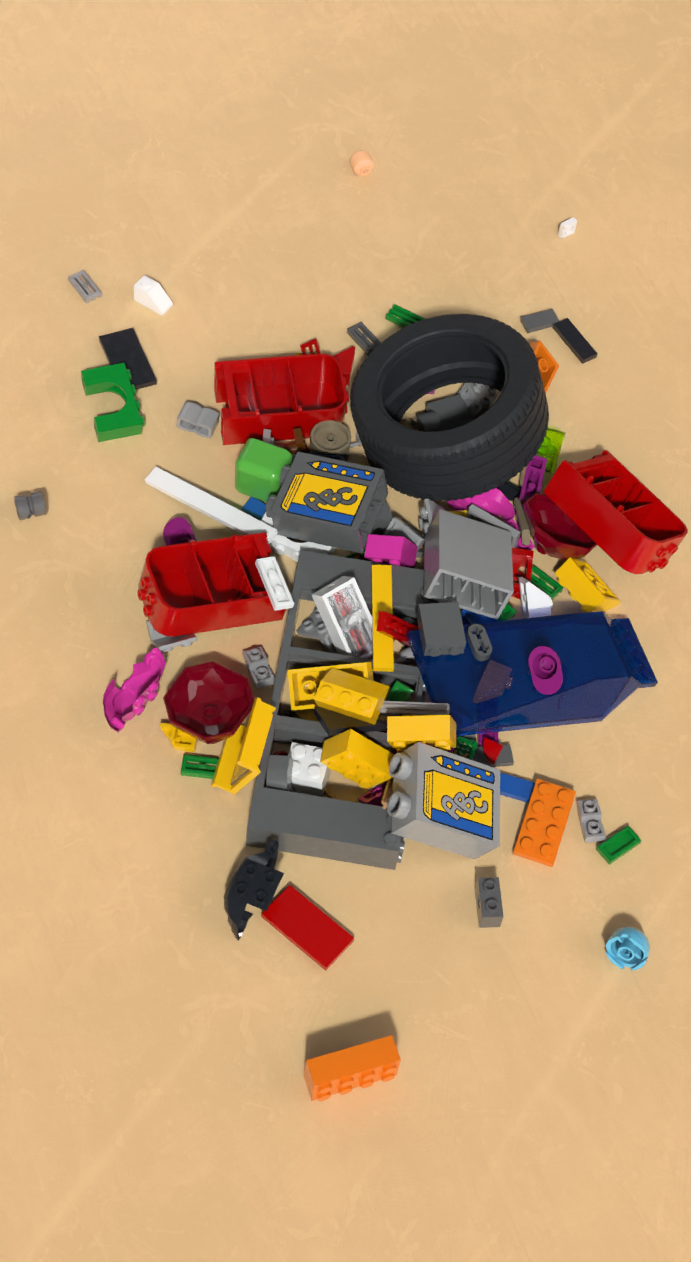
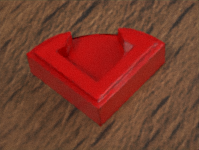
(491, 750)

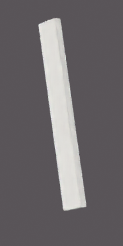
(208, 504)

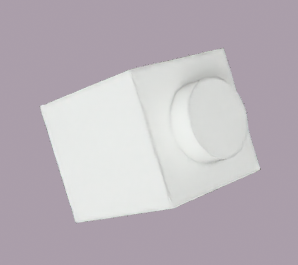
(152, 295)
(534, 601)

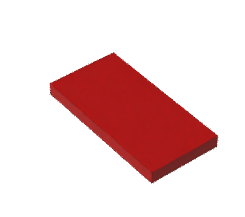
(307, 927)

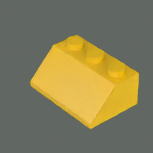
(586, 586)
(351, 695)

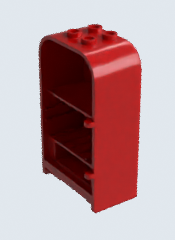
(278, 396)
(617, 512)
(206, 586)

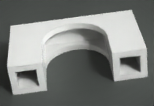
(284, 546)

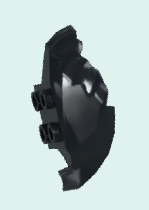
(252, 884)

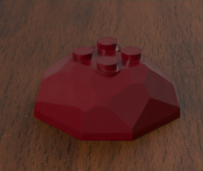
(554, 530)
(209, 702)

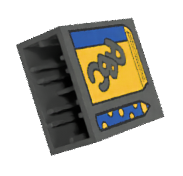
(328, 501)

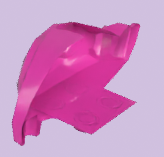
(492, 502)
(135, 692)

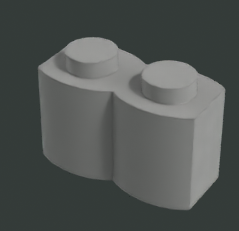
(198, 419)

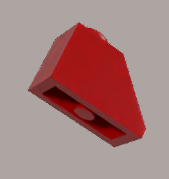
(346, 361)

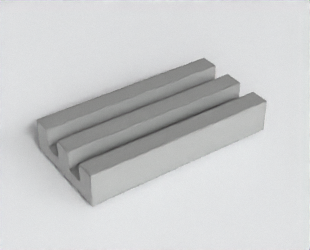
(86, 297)

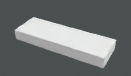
(274, 583)

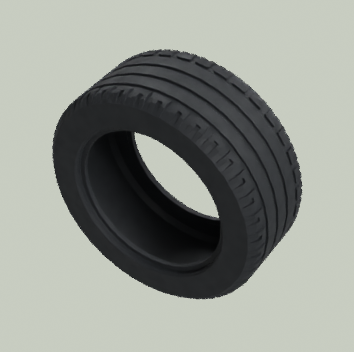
(439, 354)

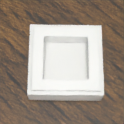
(567, 228)

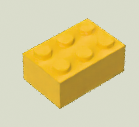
(431, 730)
(357, 758)

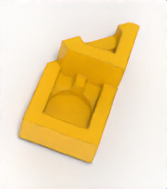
(178, 738)

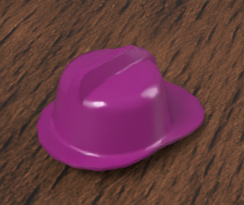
(178, 532)
(545, 670)

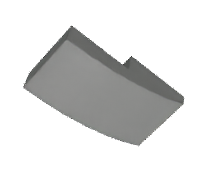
(258, 667)
(590, 820)

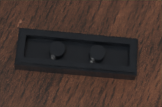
(575, 340)

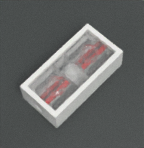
(346, 617)

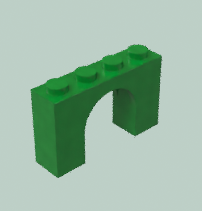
(116, 380)

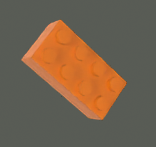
(352, 1068)

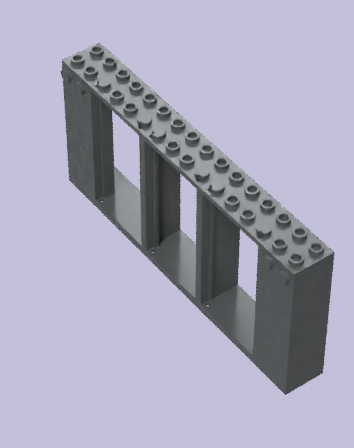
(316, 823)

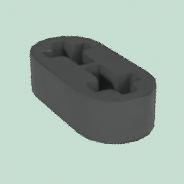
(475, 643)

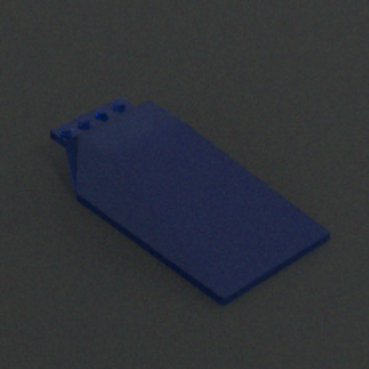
(598, 664)

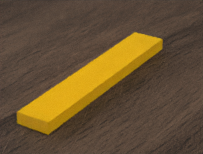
(381, 601)

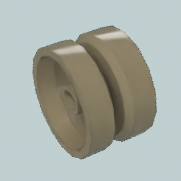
(330, 438)

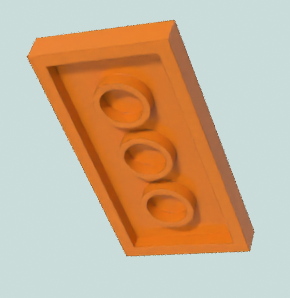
(544, 822)

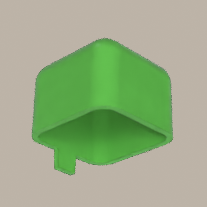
(260, 469)

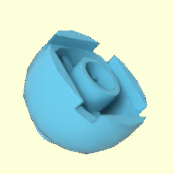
(628, 948)

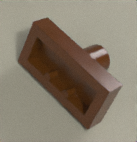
(300, 445)

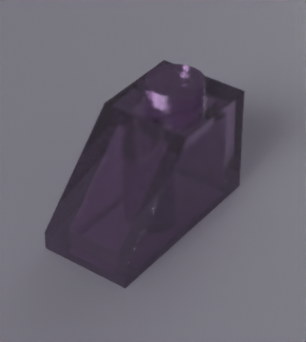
(493, 682)

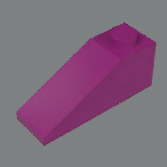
(532, 478)

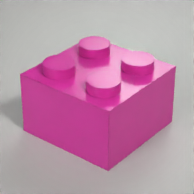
(391, 550)

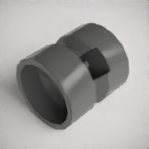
(30, 505)

